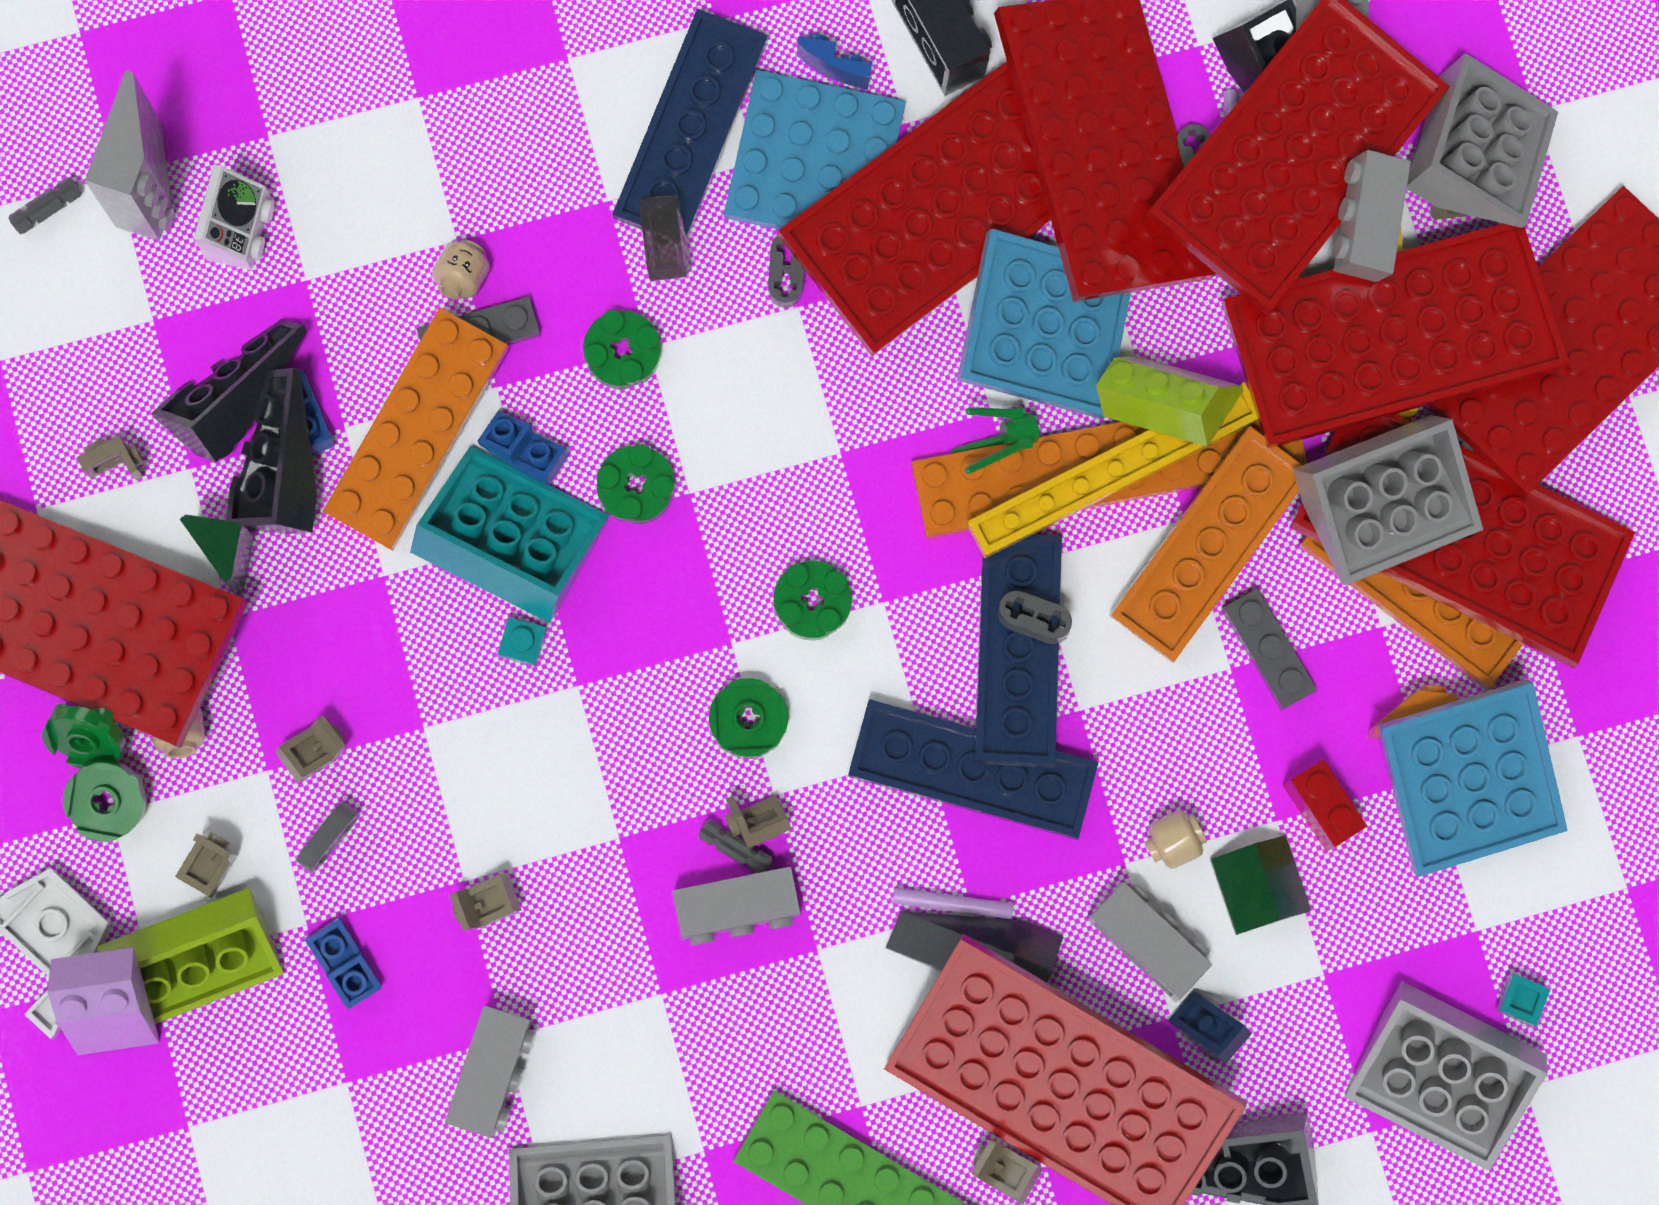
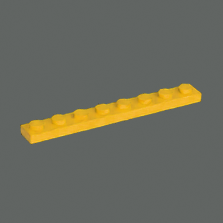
(1093, 482)

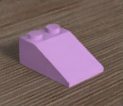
(101, 1001)

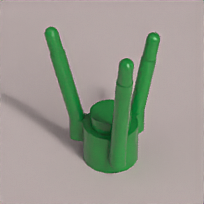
(1018, 431)

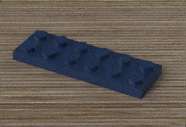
(693, 117)
(1016, 671)
(937, 763)

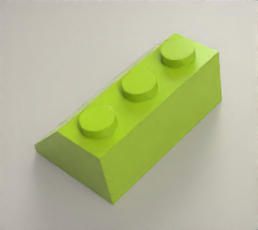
(1166, 398)

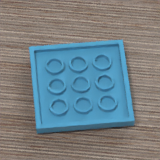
(803, 144)
(1029, 332)
(1472, 777)

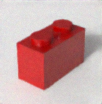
(1325, 805)

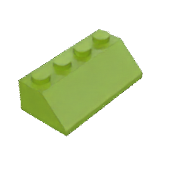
(203, 954)

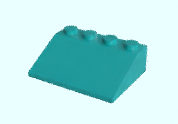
(508, 534)

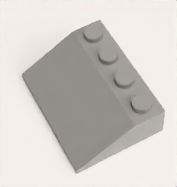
(1482, 146)
(131, 165)
(1390, 498)
(1447, 1076)
(594, 1173)

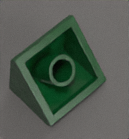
(225, 546)
(1260, 884)

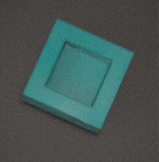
(522, 642)
(1523, 1000)

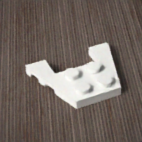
(47, 923)

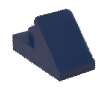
(1209, 1028)

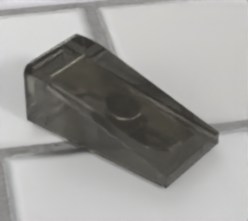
(664, 238)

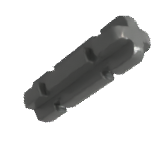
(45, 205)
(734, 847)

